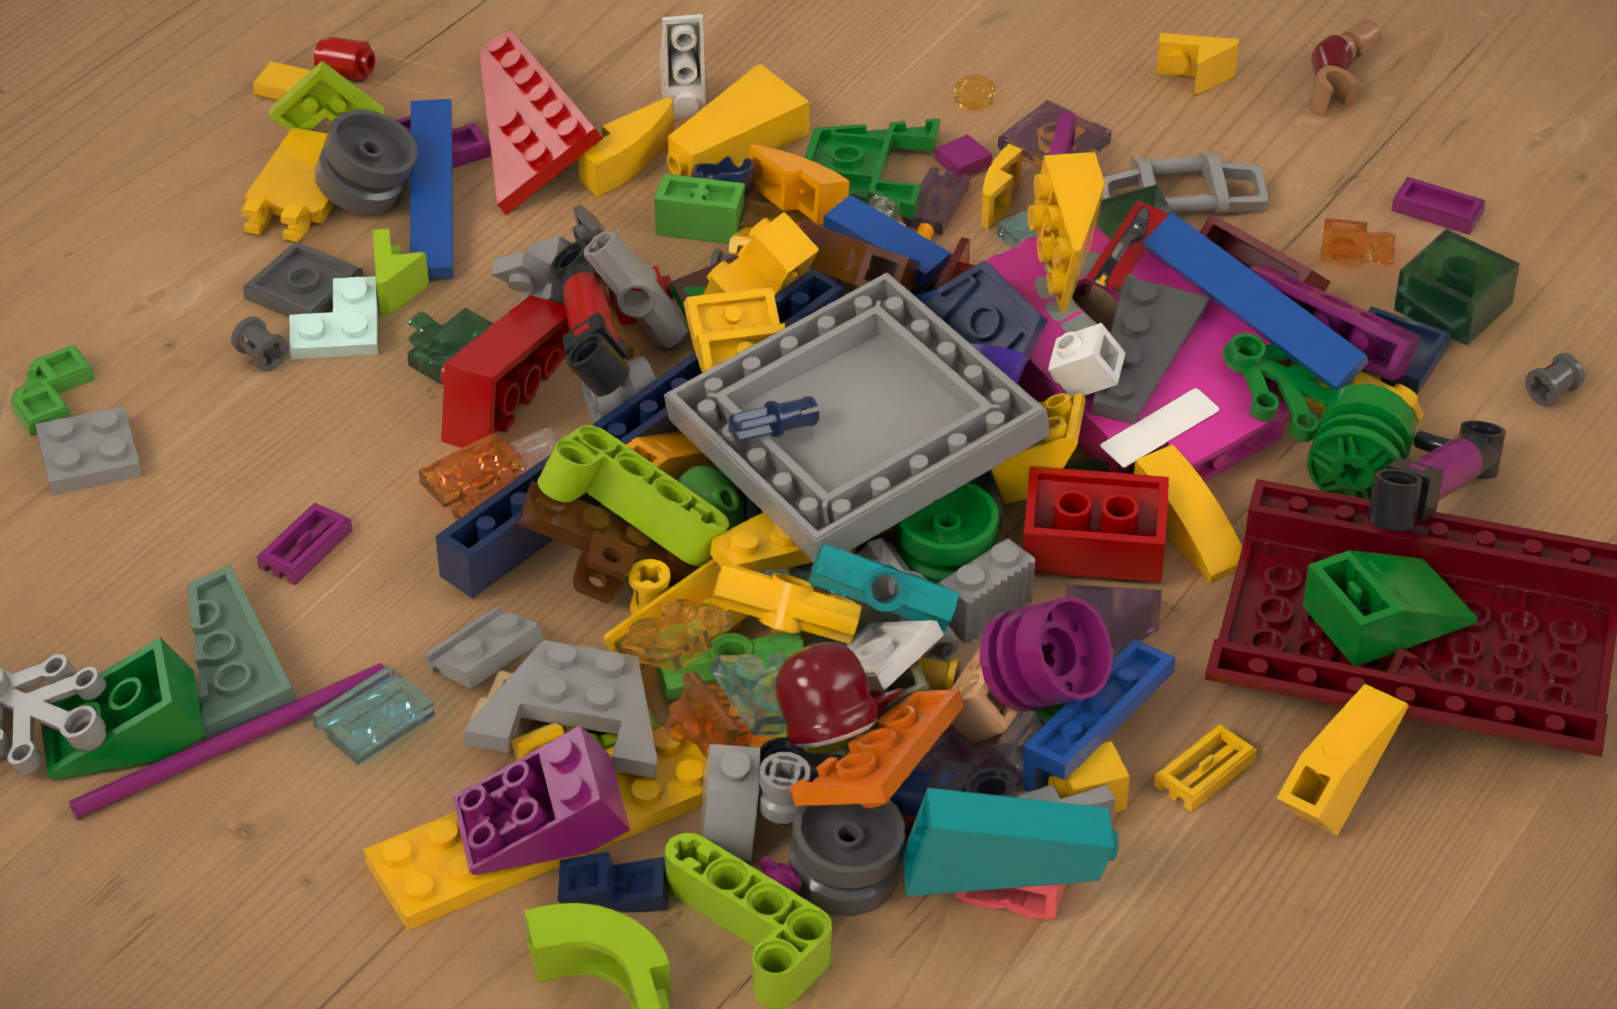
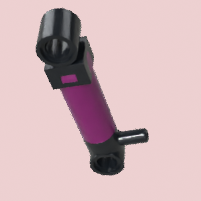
(1411, 489)

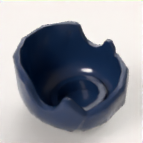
(727, 172)

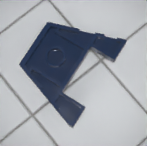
(988, 310)

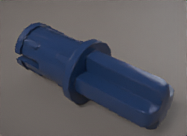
(773, 419)

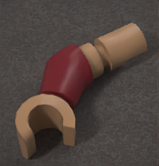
(1331, 63)

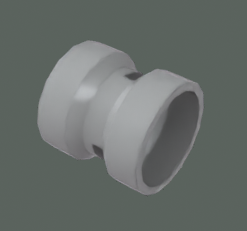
(777, 775)

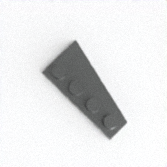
(1151, 328)

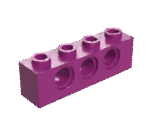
(1384, 343)

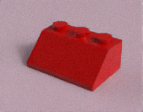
(1096, 523)

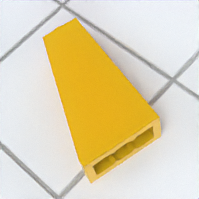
(749, 112)

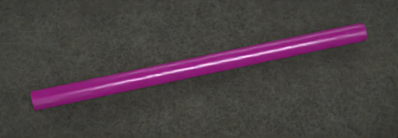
(215, 746)

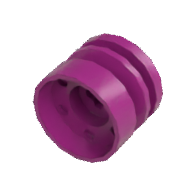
(1046, 654)

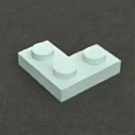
(346, 330)

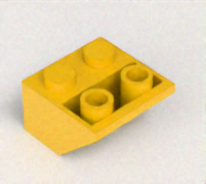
(1054, 451)

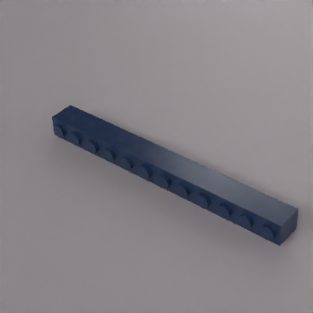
(491, 543)

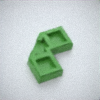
(48, 377)

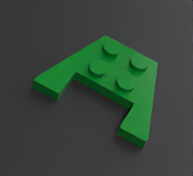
(864, 154)

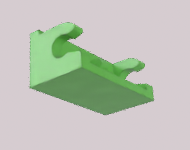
(699, 208)

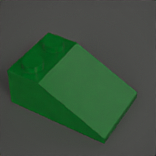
(147, 712)

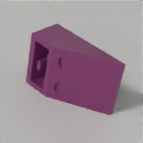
(542, 806)

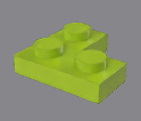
(319, 96)

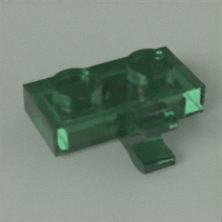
(439, 342)

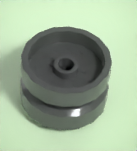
(365, 162)
(847, 855)

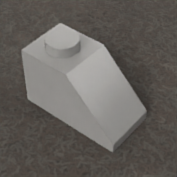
(731, 798)

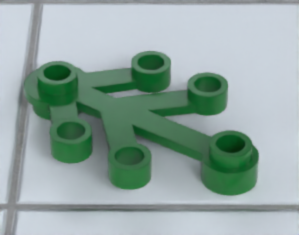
(1253, 359)

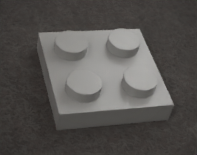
(88, 450)

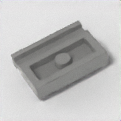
(484, 647)

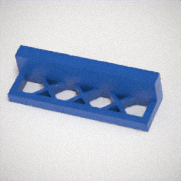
(1088, 722)

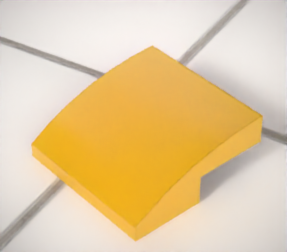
(730, 323)

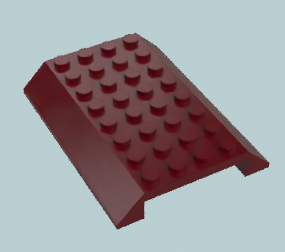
(1523, 673)

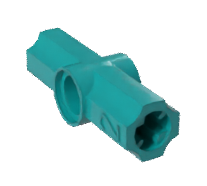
(854, 578)

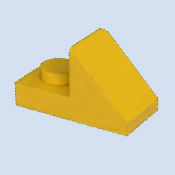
(1203, 57)

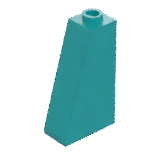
(1004, 843)

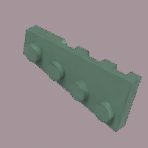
(233, 655)

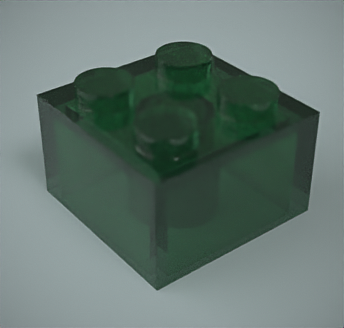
(1456, 286)

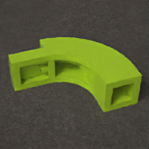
(601, 944)

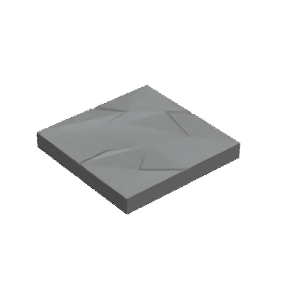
(898, 426)

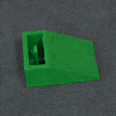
(1380, 603)

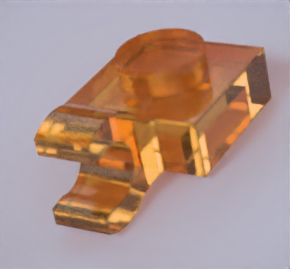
(1349, 241)

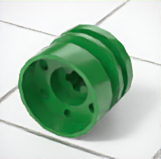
(1357, 436)

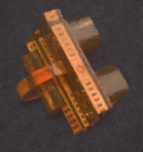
(704, 716)

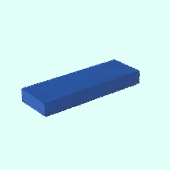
(871, 226)

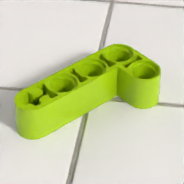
(634, 489)
(786, 930)

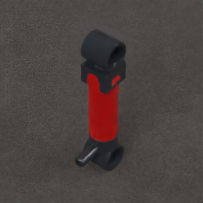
(592, 343)

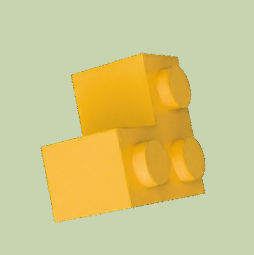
(772, 258)

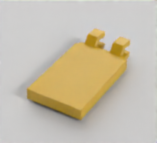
(289, 187)

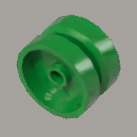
(948, 532)

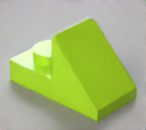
(397, 274)

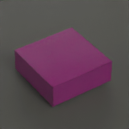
(963, 156)

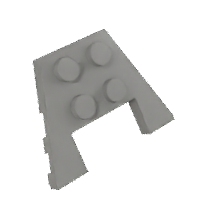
(573, 689)

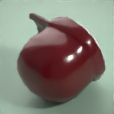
(827, 695)

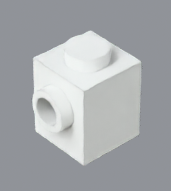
(1086, 360)

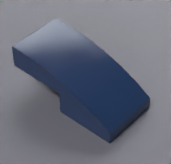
(620, 887)

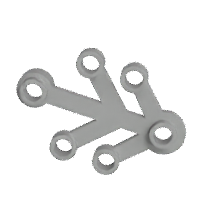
(80, 726)

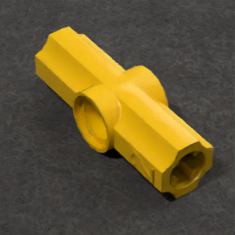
(786, 603)

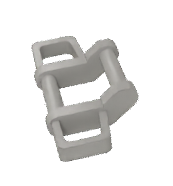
(1210, 168)

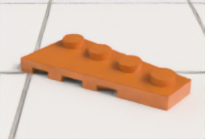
(884, 756)

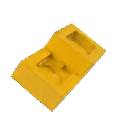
(998, 184)

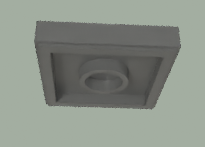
(299, 281)

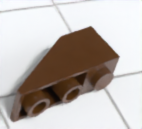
(857, 260)

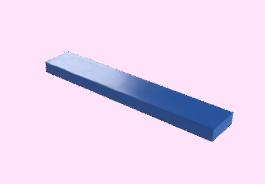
(433, 186)
(1255, 302)

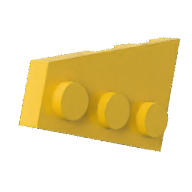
(758, 546)

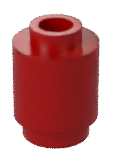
(346, 56)

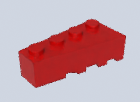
(501, 370)

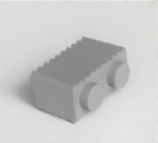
(990, 585)

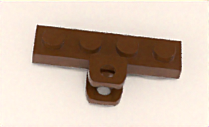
(606, 540)

